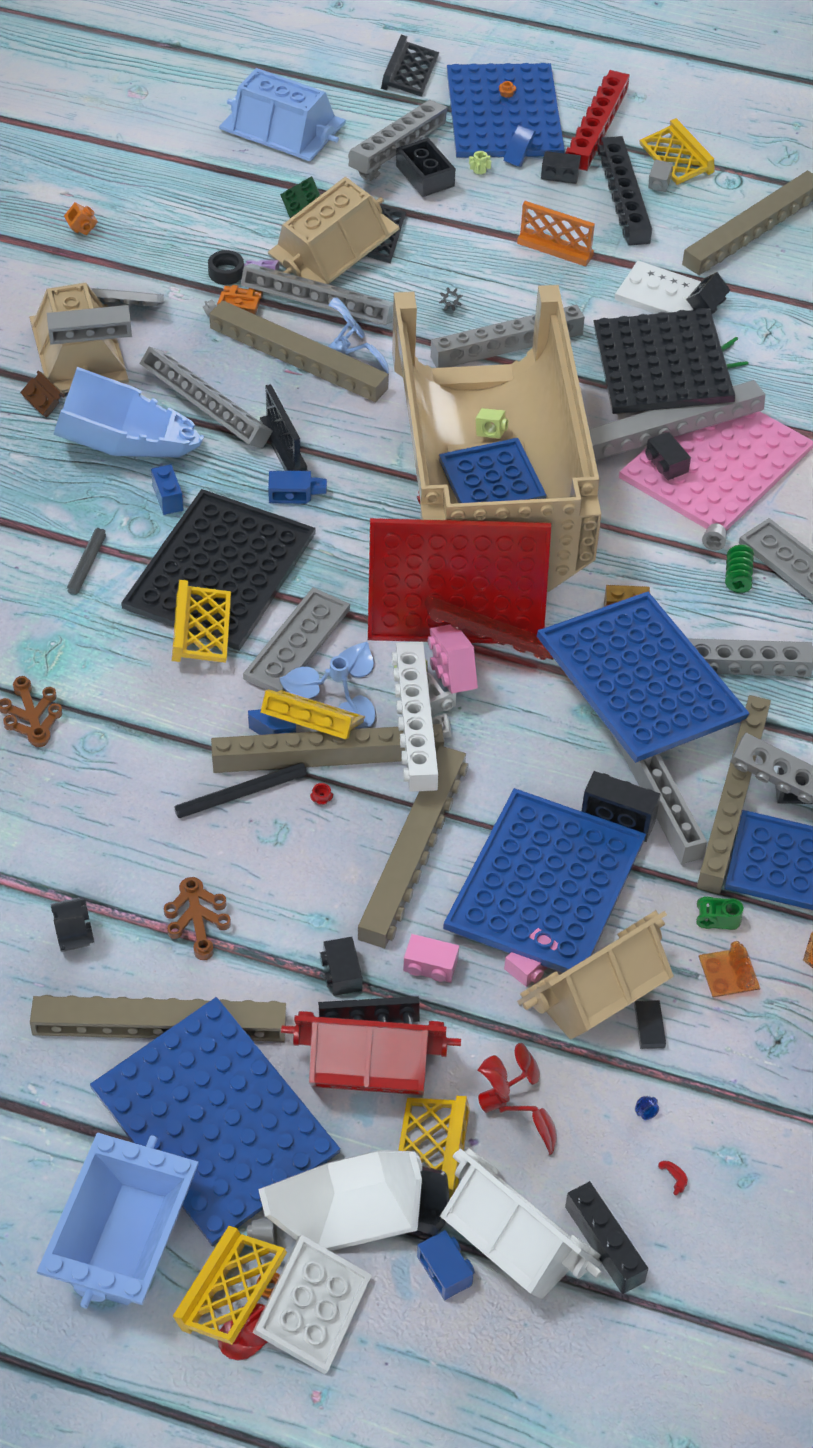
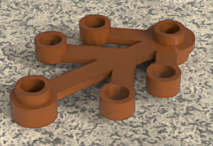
(37, 734)
(196, 913)

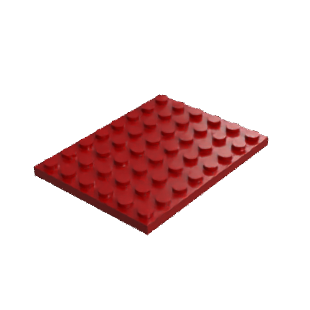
(471, 564)

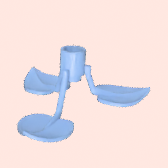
(342, 343)
(354, 660)

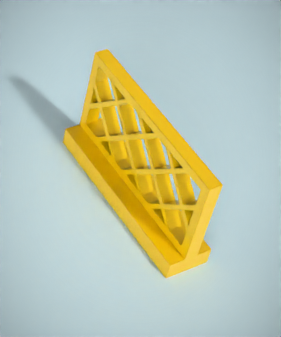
(689, 146)
(182, 624)
(310, 713)
(455, 1133)
(213, 1279)

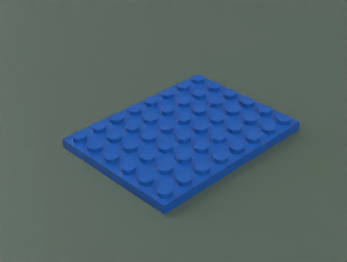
(488, 121)
(642, 676)
(545, 872)
(218, 1104)

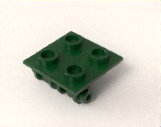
(300, 196)

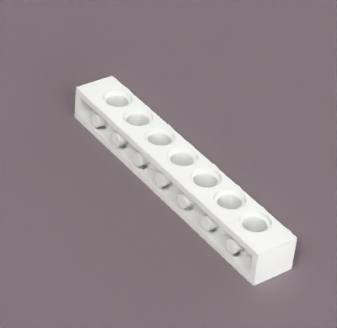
(416, 717)

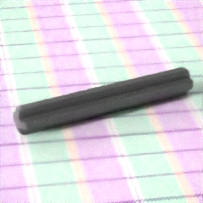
(86, 561)

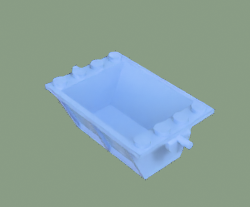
(282, 115)
(118, 1220)

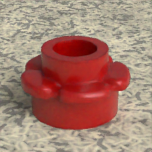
(321, 789)

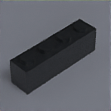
(606, 1237)

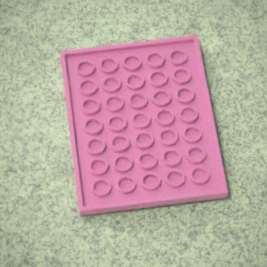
(727, 471)

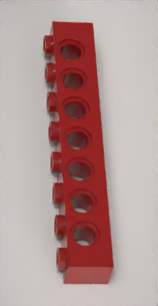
(599, 117)

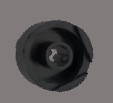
(70, 924)

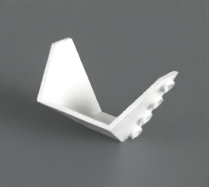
(349, 1199)

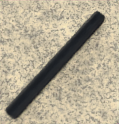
(240, 790)

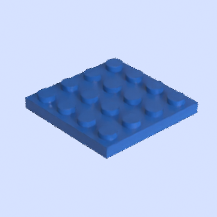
(492, 473)
(773, 860)

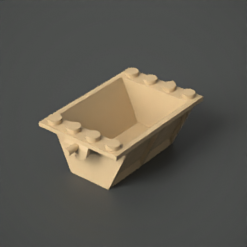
(332, 233)
(61, 360)
(604, 980)

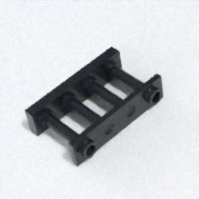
(381, 1009)

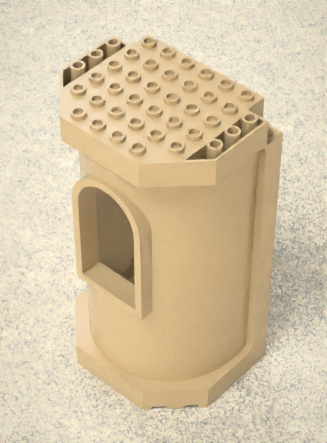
(542, 411)

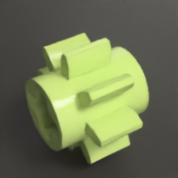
(480, 162)

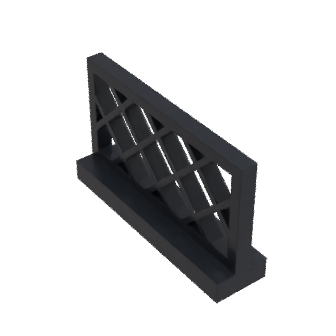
(397, 63)
(389, 247)
(284, 436)

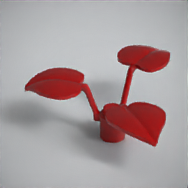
(498, 1096)

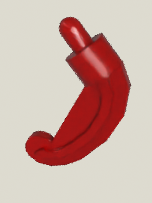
(677, 1173)

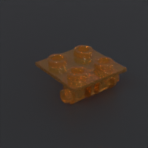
(729, 971)

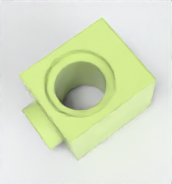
(485, 428)

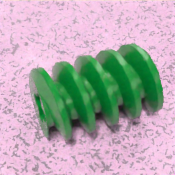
(739, 568)

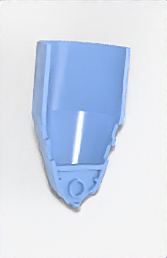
(122, 421)

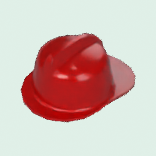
(246, 1342)

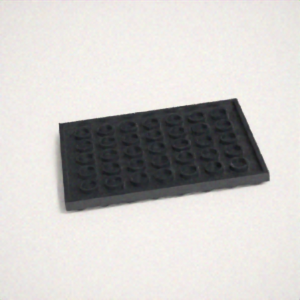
(662, 361)
(225, 549)

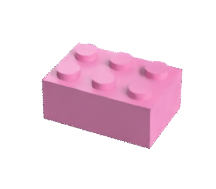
(453, 658)

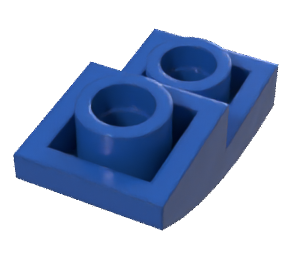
(518, 145)

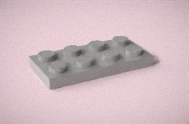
(129, 297)

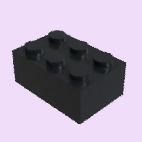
(425, 167)
(621, 802)

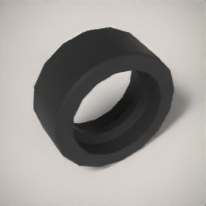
(225, 257)

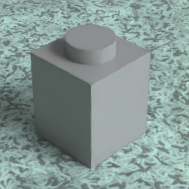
(660, 175)

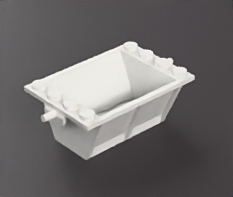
(513, 1229)

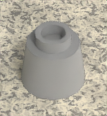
(714, 537)
(263, 1230)

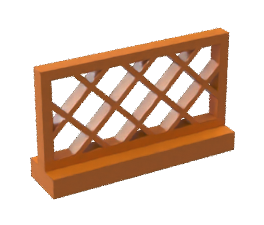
(553, 244)

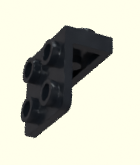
(433, 1200)

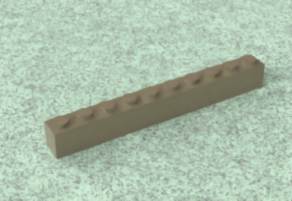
(749, 224)
(299, 351)
(310, 748)
(731, 804)
(411, 851)
(145, 1016)

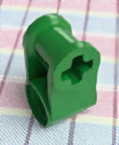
(719, 913)

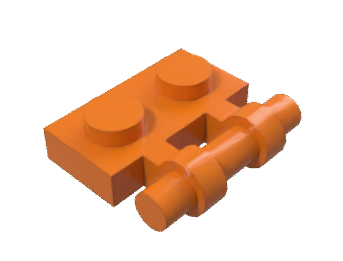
(243, 298)

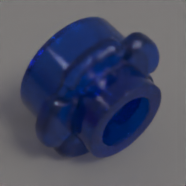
(647, 1107)

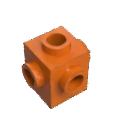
(80, 218)

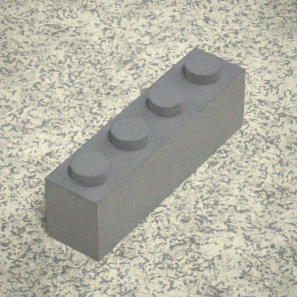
(89, 324)

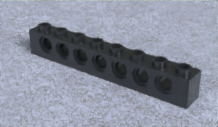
(625, 191)

